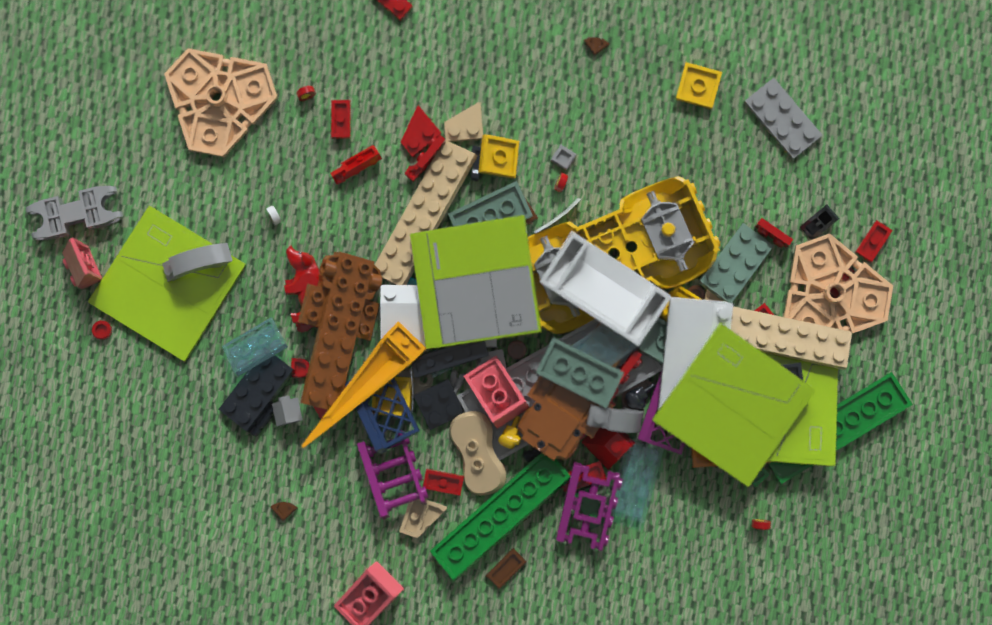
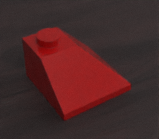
(608, 445)

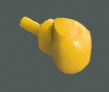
(510, 435)

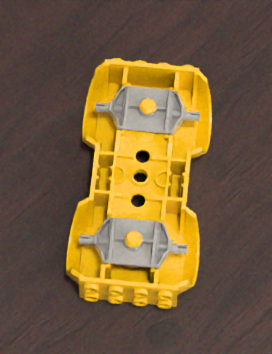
(670, 240)

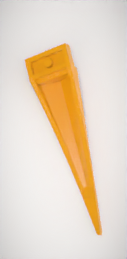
(388, 359)

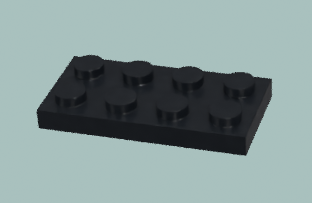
(256, 392)

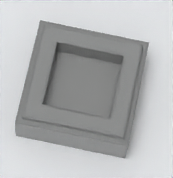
(563, 157)

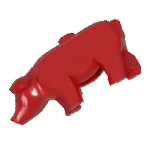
(306, 273)

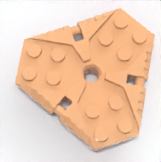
(212, 124)
(819, 267)

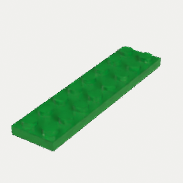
(856, 417)
(500, 515)

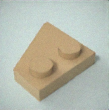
(465, 125)
(420, 517)

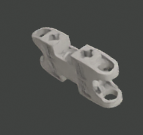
(59, 216)

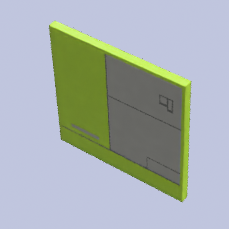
(475, 282)

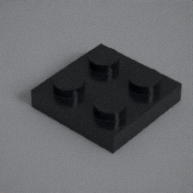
(438, 404)

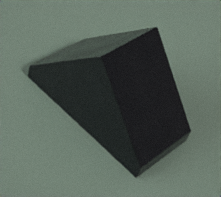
(819, 222)

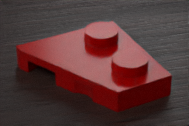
(419, 132)

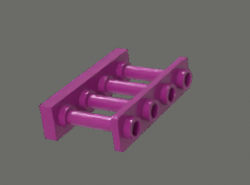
(379, 488)

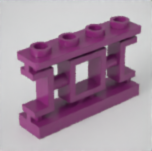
(574, 503)

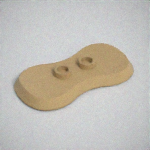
(481, 468)

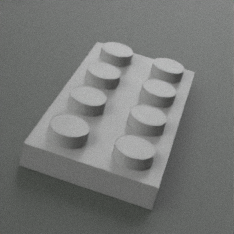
(783, 118)

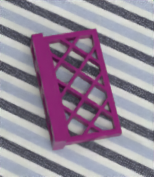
(648, 424)

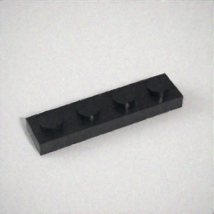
(449, 358)

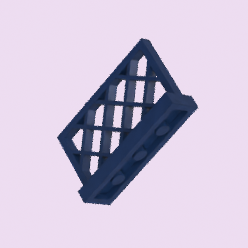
(370, 420)

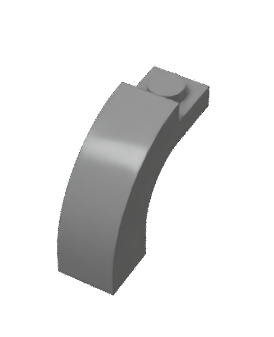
(197, 259)
(615, 419)

